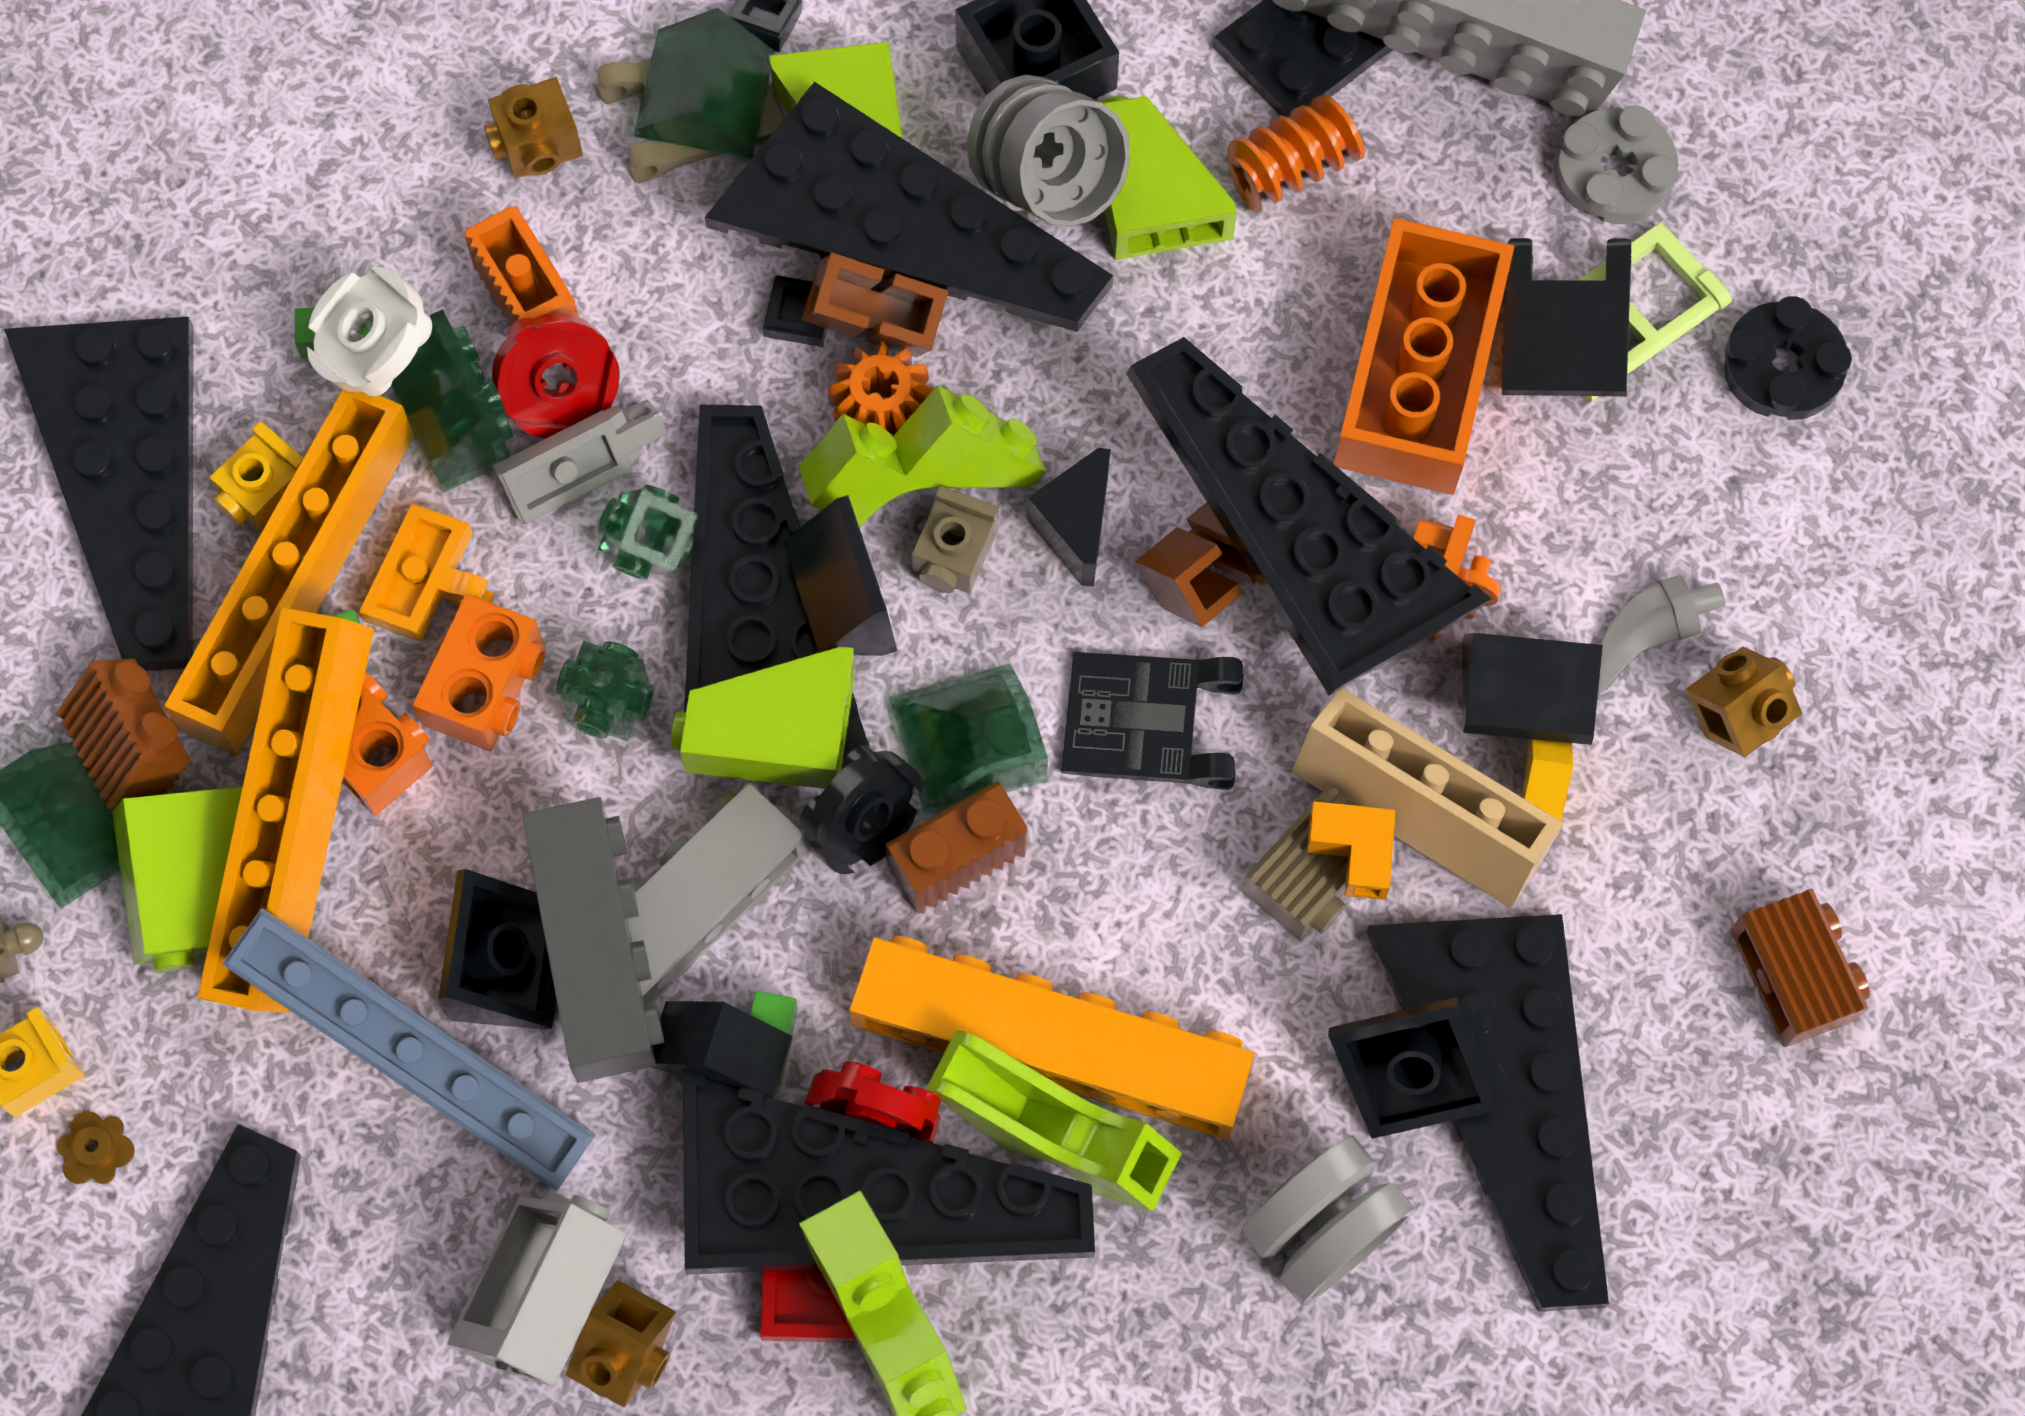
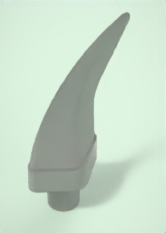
(1654, 618)

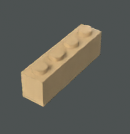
(1438, 799)

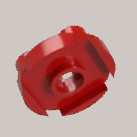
(533, 348)
(860, 1095)

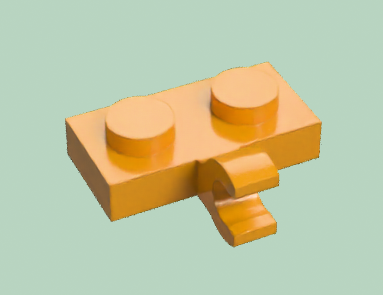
(421, 573)

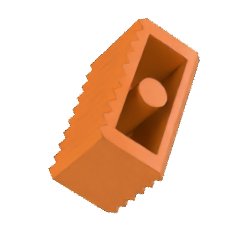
(517, 268)

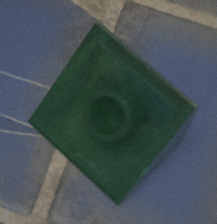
(706, 86)

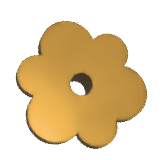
(112, 1152)

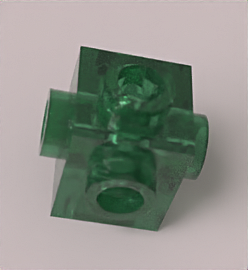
(666, 530)
(608, 708)

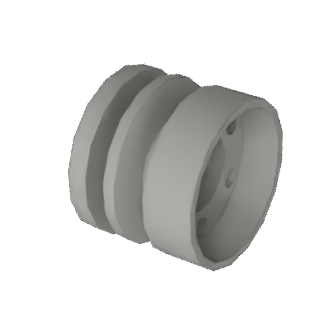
(1048, 150)

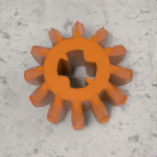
(883, 373)

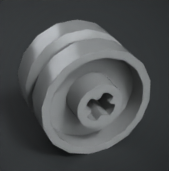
(1319, 1211)

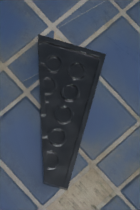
(1310, 535)
(742, 584)

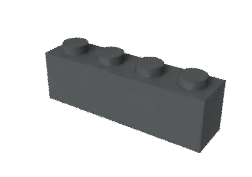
(590, 940)

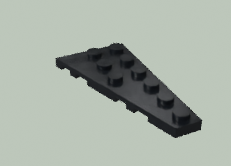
(861, 191)
(121, 445)
(1537, 1145)
(771, 1164)
(208, 1313)

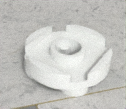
(379, 357)

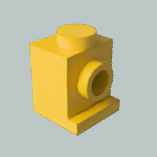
(255, 500)
(47, 1063)

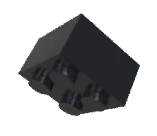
(1037, 39)

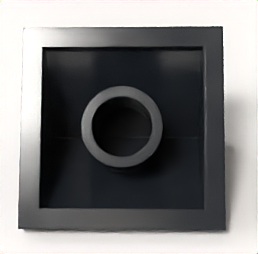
(839, 583)
(1530, 688)
(496, 956)
(1417, 1066)

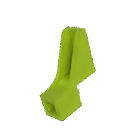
(942, 443)
(1049, 1123)
(883, 1310)

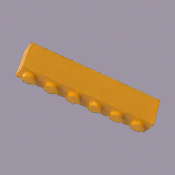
(290, 565)
(288, 790)
(1073, 1041)

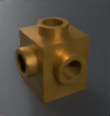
(533, 128)
(1745, 700)
(622, 1344)

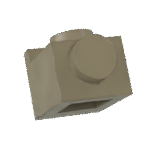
(965, 519)

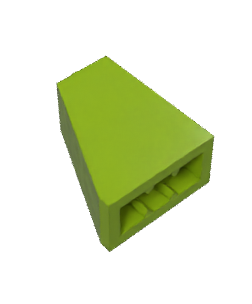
(853, 73)
(1167, 191)
(771, 723)
(173, 871)

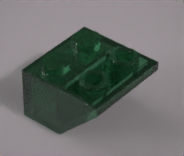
(453, 406)

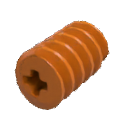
(1291, 147)

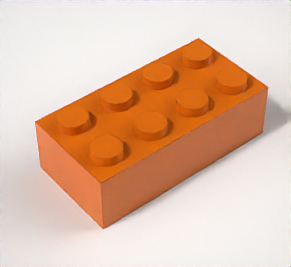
(1424, 356)

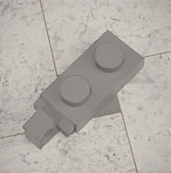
(577, 459)

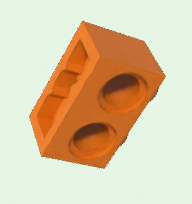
(464, 670)
(379, 728)

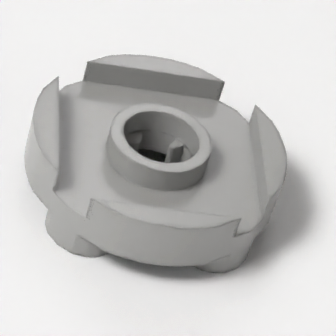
(1631, 136)

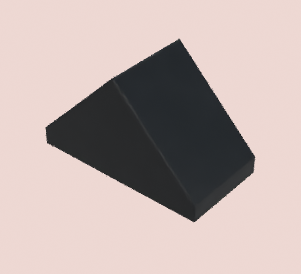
(1071, 514)
(722, 1045)

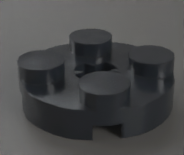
(1792, 327)
(861, 809)

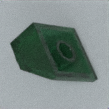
(970, 736)
(58, 821)

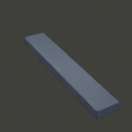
(409, 1049)

